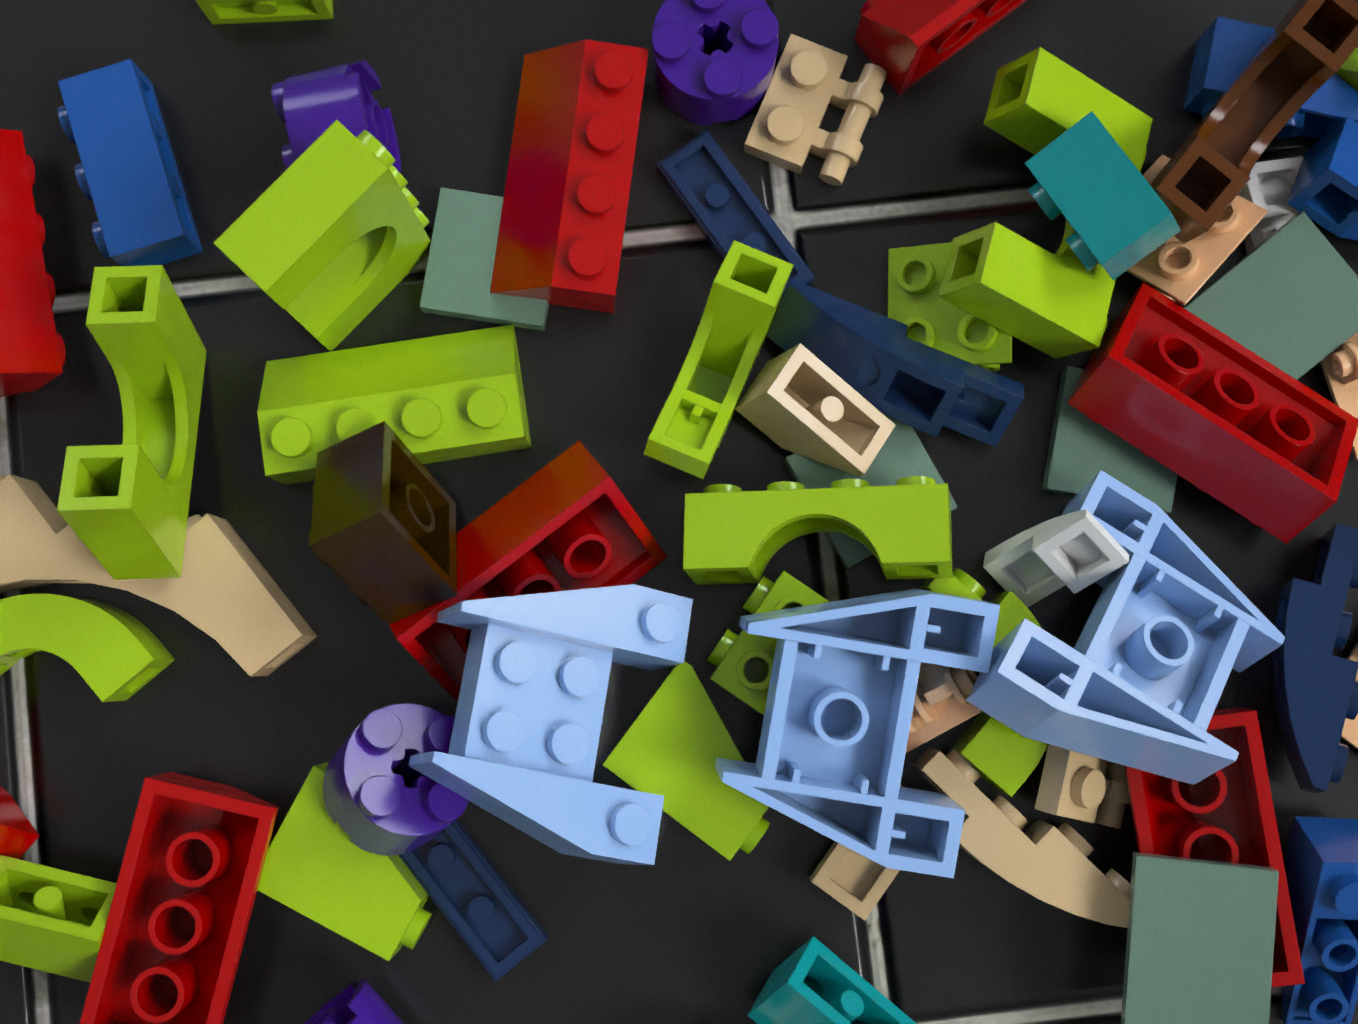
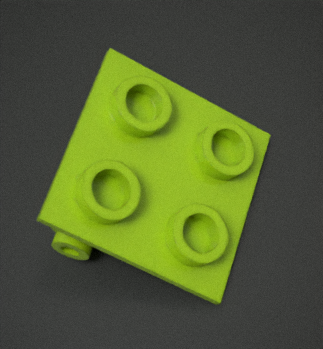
(913, 299)

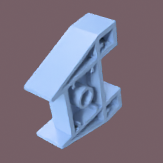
(1148, 655)
(537, 707)
(845, 715)

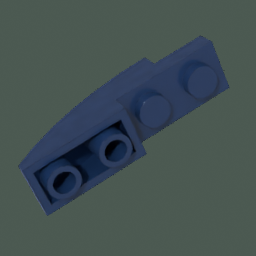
(893, 371)
(1309, 683)

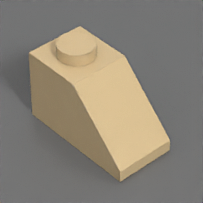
(815, 412)

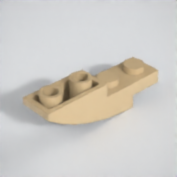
(1040, 862)

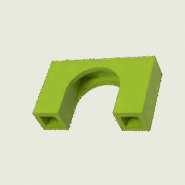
(331, 234)
(1008, 279)
(136, 496)

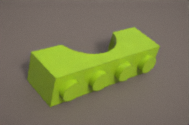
(738, 531)

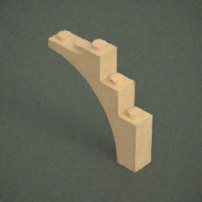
(219, 587)

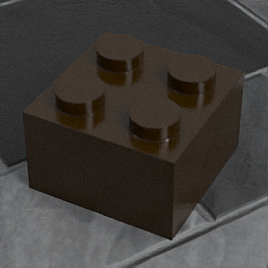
(384, 524)

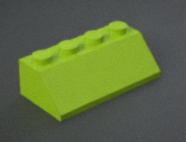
(437, 394)

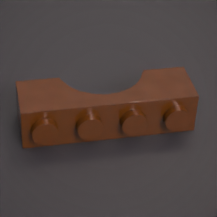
(1259, 102)

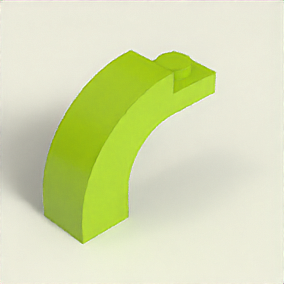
(719, 359)
(99, 640)
(988, 745)

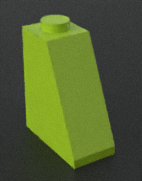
(674, 755)
(337, 883)

